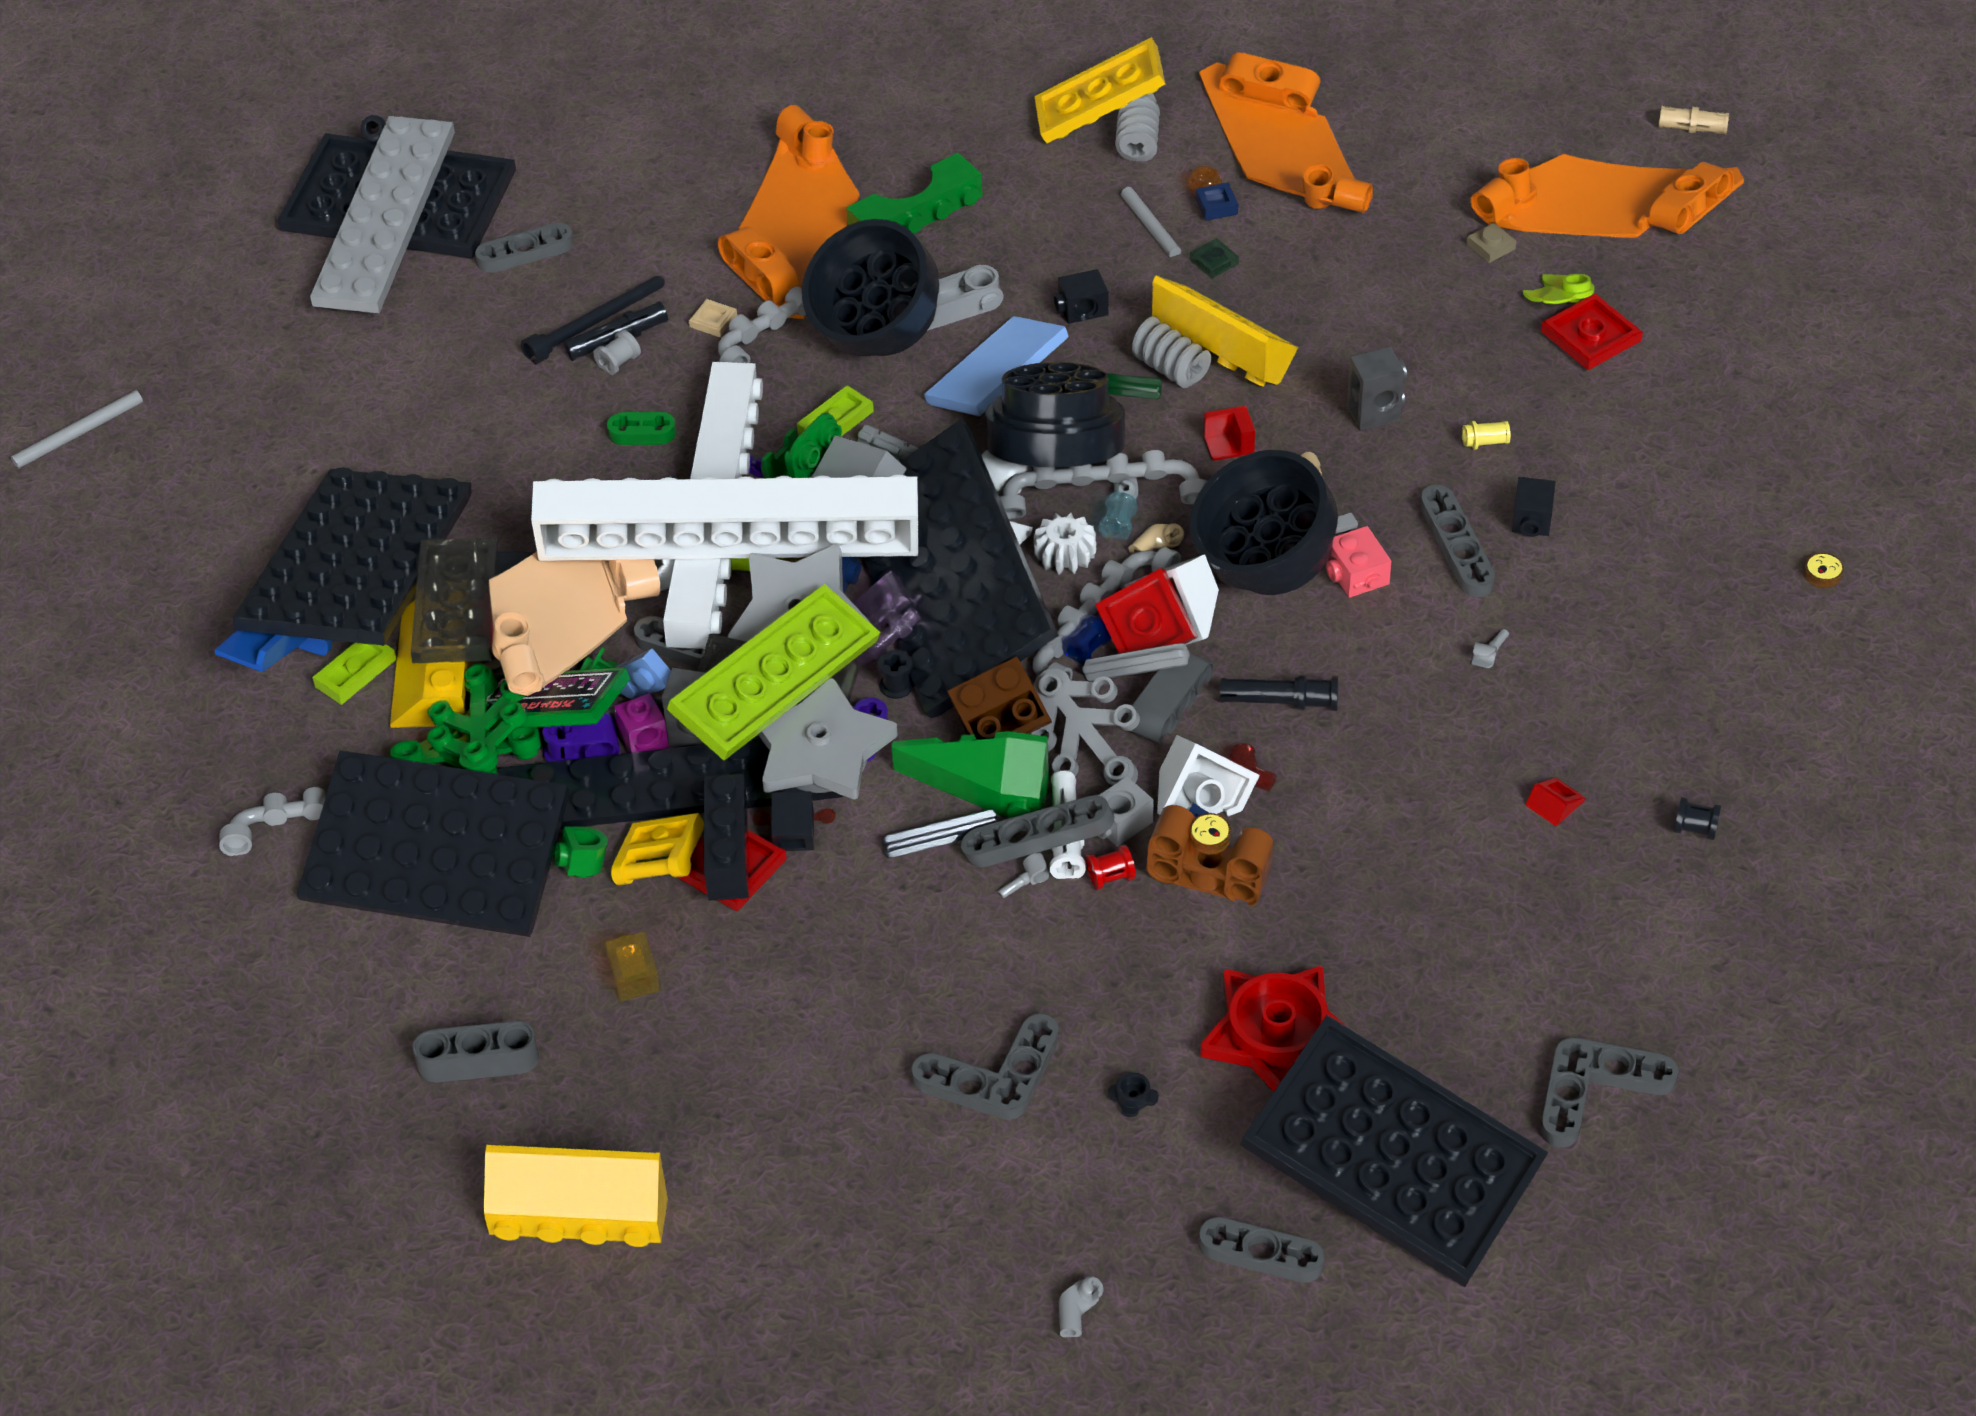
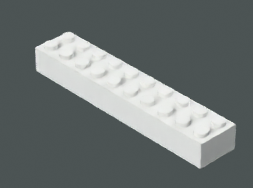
(724, 517)

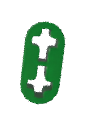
(641, 428)

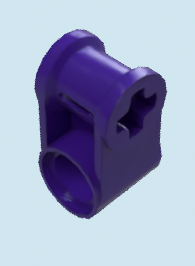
(582, 740)

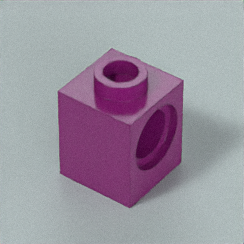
(641, 725)

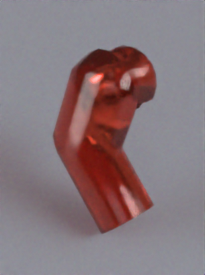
(1244, 755)

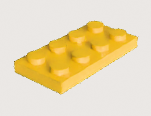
(1099, 90)

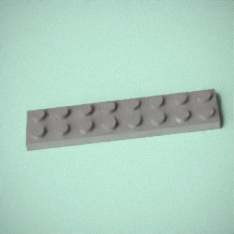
(383, 215)

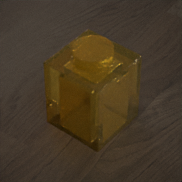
(632, 966)

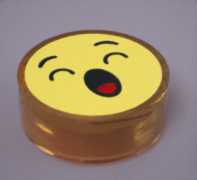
(1823, 570)
(1210, 833)

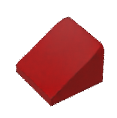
(1554, 800)

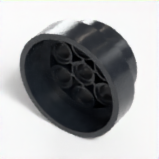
(861, 259)
(1055, 416)
(1265, 522)

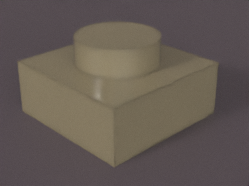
(1491, 242)

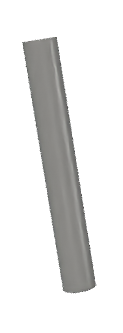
(1150, 222)

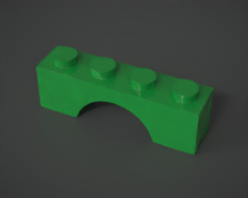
(951, 187)

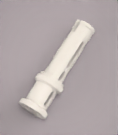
(1064, 791)

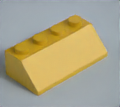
(1222, 332)
(424, 683)
(574, 1194)

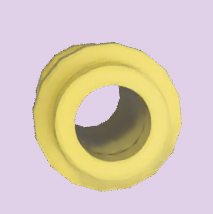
(1485, 434)

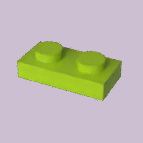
(847, 408)
(353, 670)

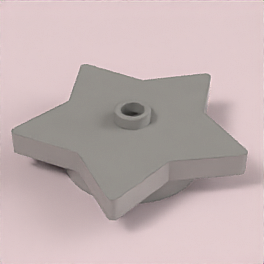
(783, 584)
(823, 744)

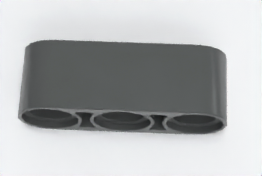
(1168, 696)
(476, 1051)

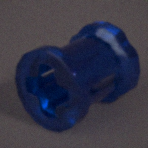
(1086, 639)

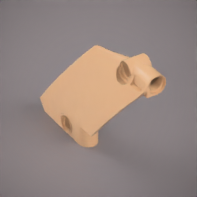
(560, 612)

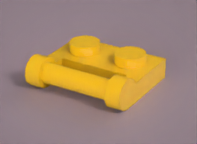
(656, 839)

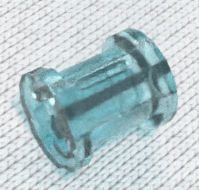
(1120, 510)

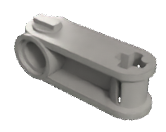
(967, 295)

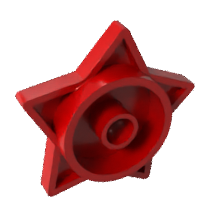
(1268, 1021)

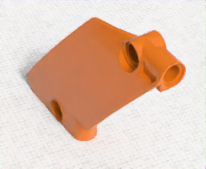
(1279, 134)
(1601, 197)
(793, 210)

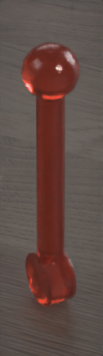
(826, 816)

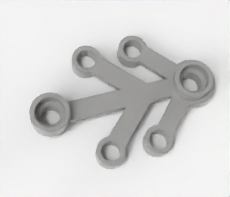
(1081, 721)

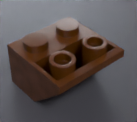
(999, 702)

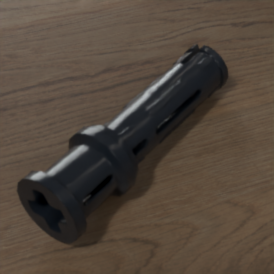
(1300, 692)

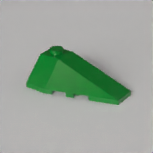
(990, 773)

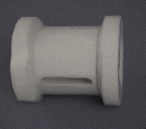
(617, 352)

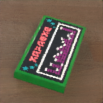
(569, 700)

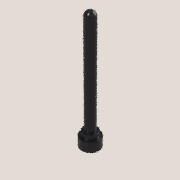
(542, 345)

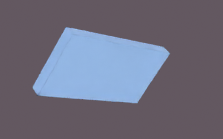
(978, 378)

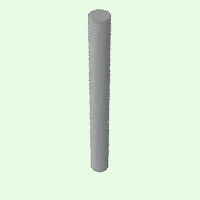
(76, 429)

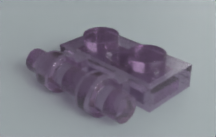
(884, 605)

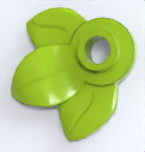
(1562, 289)

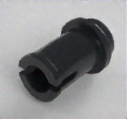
(372, 122)

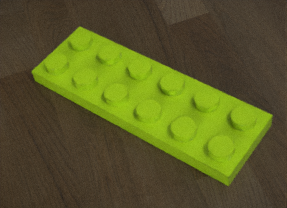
(773, 671)

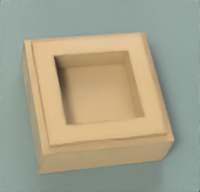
(712, 318)

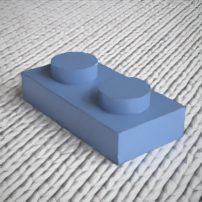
(646, 674)

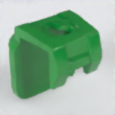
(802, 454)

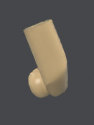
(1157, 537)

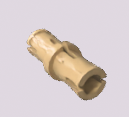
(1693, 120)

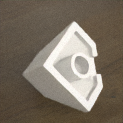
(1196, 591)
(1203, 777)

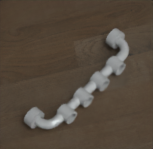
(746, 331)
(1116, 469)
(1114, 577)
(237, 836)

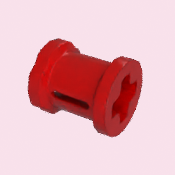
(1110, 867)

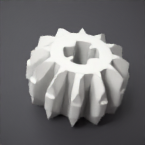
(1065, 543)

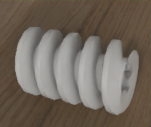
(1138, 129)
(1170, 353)

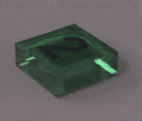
(1214, 258)

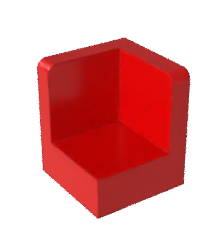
(1229, 433)

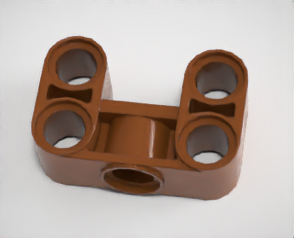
(1229, 874)

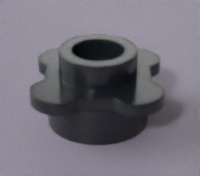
(1136, 1084)

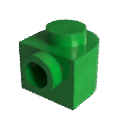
(581, 851)

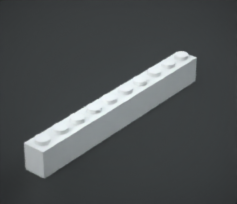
(721, 454)

